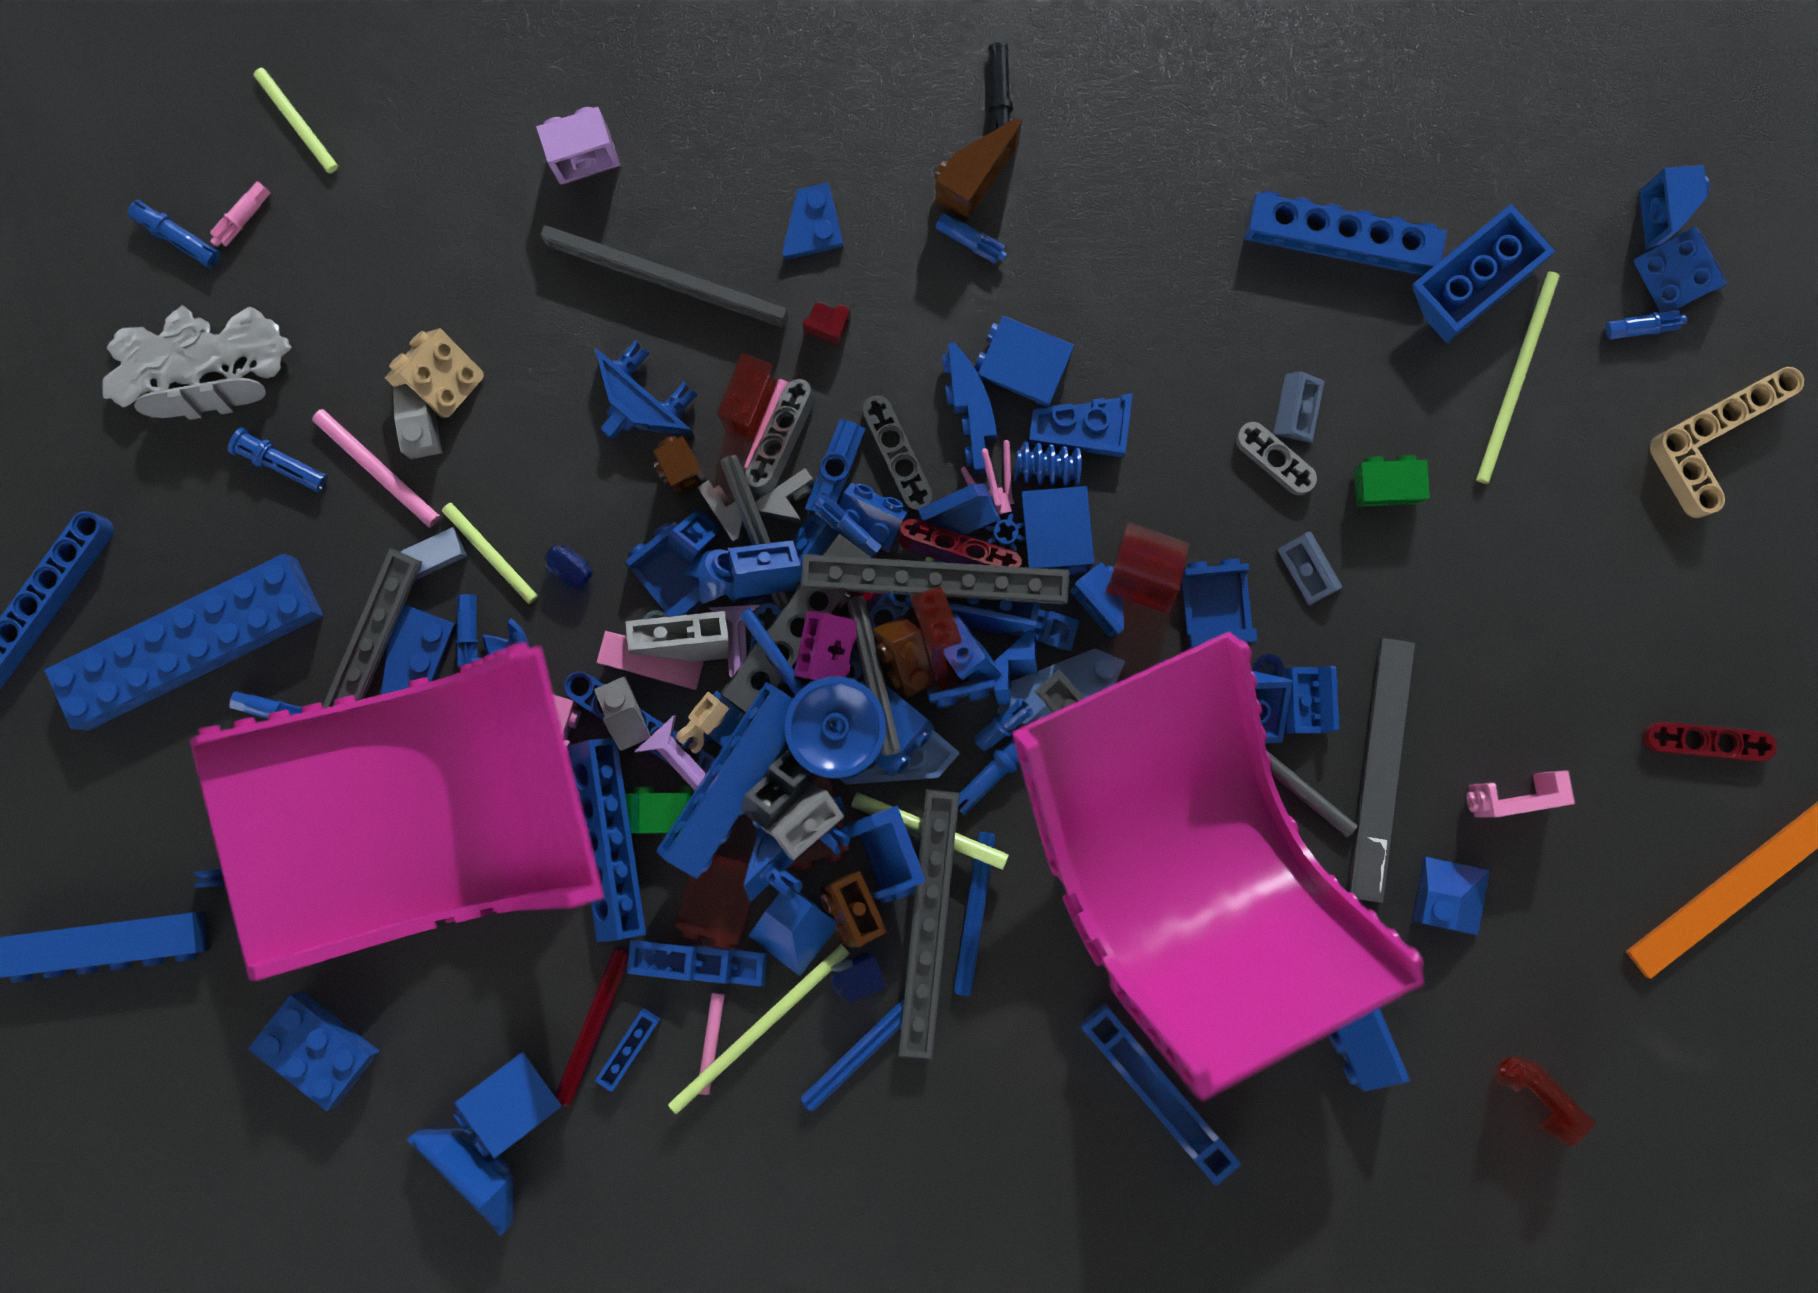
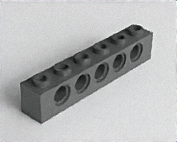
(739, 687)

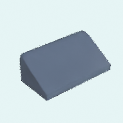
(1299, 406)
(437, 552)
(1309, 568)

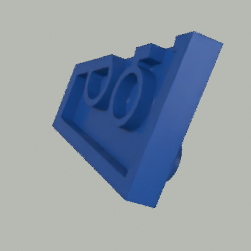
(1091, 426)

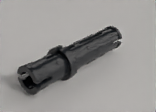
(999, 83)

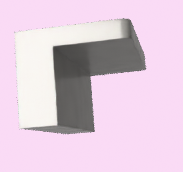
(805, 821)

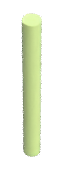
(295, 120)
(489, 553)

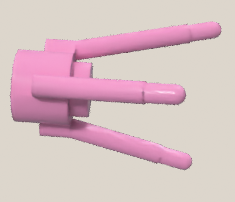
(1000, 499)

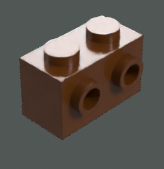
(678, 465)
(903, 657)
(852, 910)

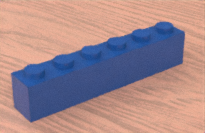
(720, 795)
(103, 944)

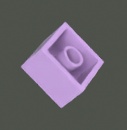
(578, 145)

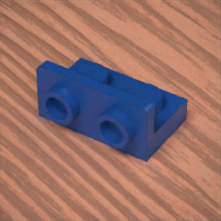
(970, 654)

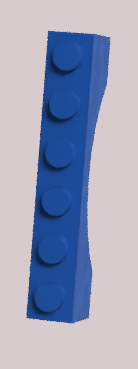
(1159, 1094)

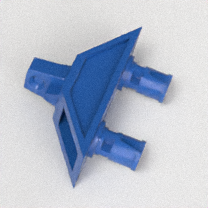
(634, 405)
(770, 860)

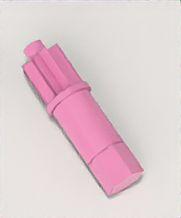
(237, 217)

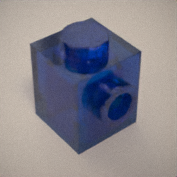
(857, 977)

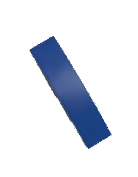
(697, 963)

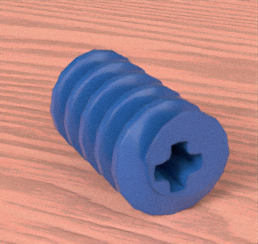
(1048, 464)

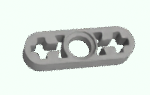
(1286, 481)

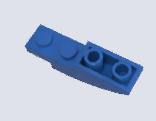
(969, 396)

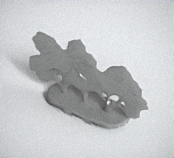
(185, 354)

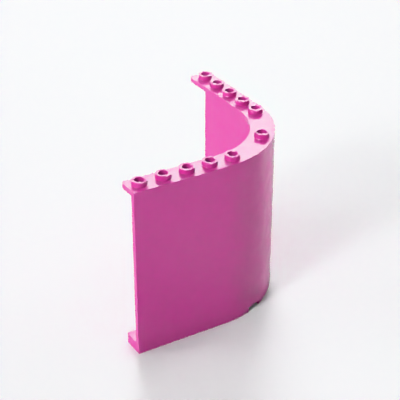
(396, 813)
(1197, 874)

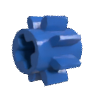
(1007, 525)

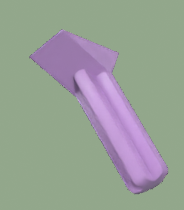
(736, 634)
(674, 753)

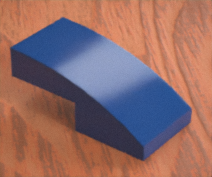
(1053, 630)

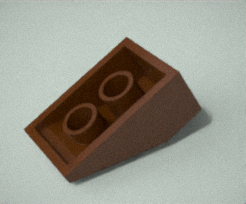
(973, 169)

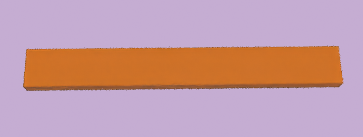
(1727, 894)

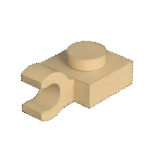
(704, 717)

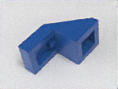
(1016, 660)

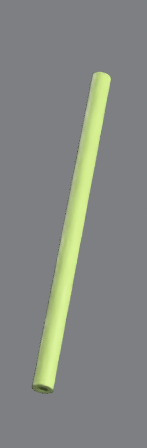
(1517, 378)
(757, 1029)

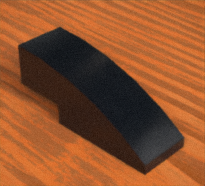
(777, 790)

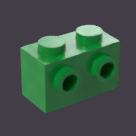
(1391, 481)

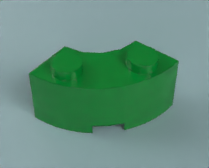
(655, 811)

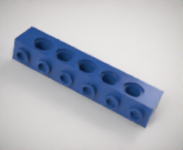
(1359, 248)
(605, 813)

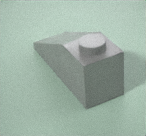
(415, 424)
(680, 637)

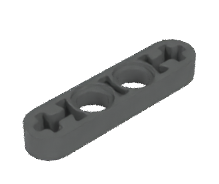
(775, 435)
(901, 452)

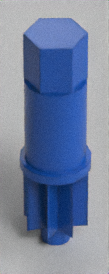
(971, 238)
(1646, 324)
(846, 526)
(466, 629)
(260, 706)

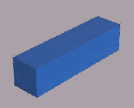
(627, 1050)

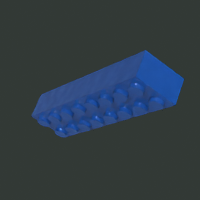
(183, 643)

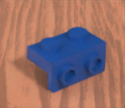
(874, 513)
(1312, 700)

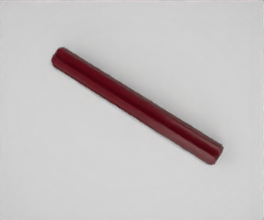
(592, 1026)

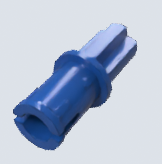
(1003, 725)

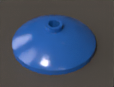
(832, 752)

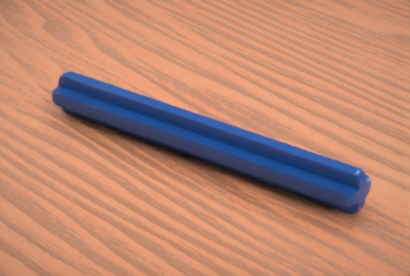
(973, 921)
(853, 1059)

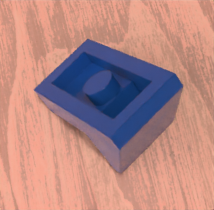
(693, 535)

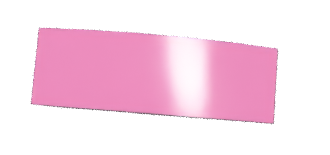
(615, 654)

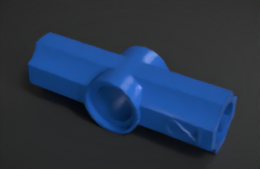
(843, 451)

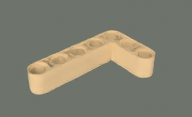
(1713, 425)

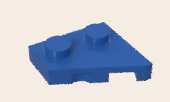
(812, 223)

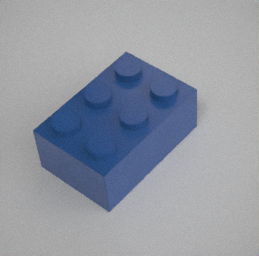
(314, 1050)

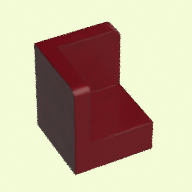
(828, 322)

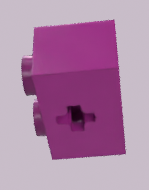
(818, 634)

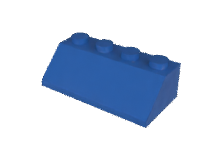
(1480, 273)
(1369, 1053)

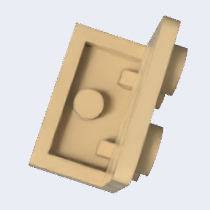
(436, 371)

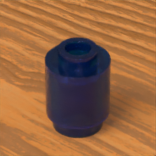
(568, 566)

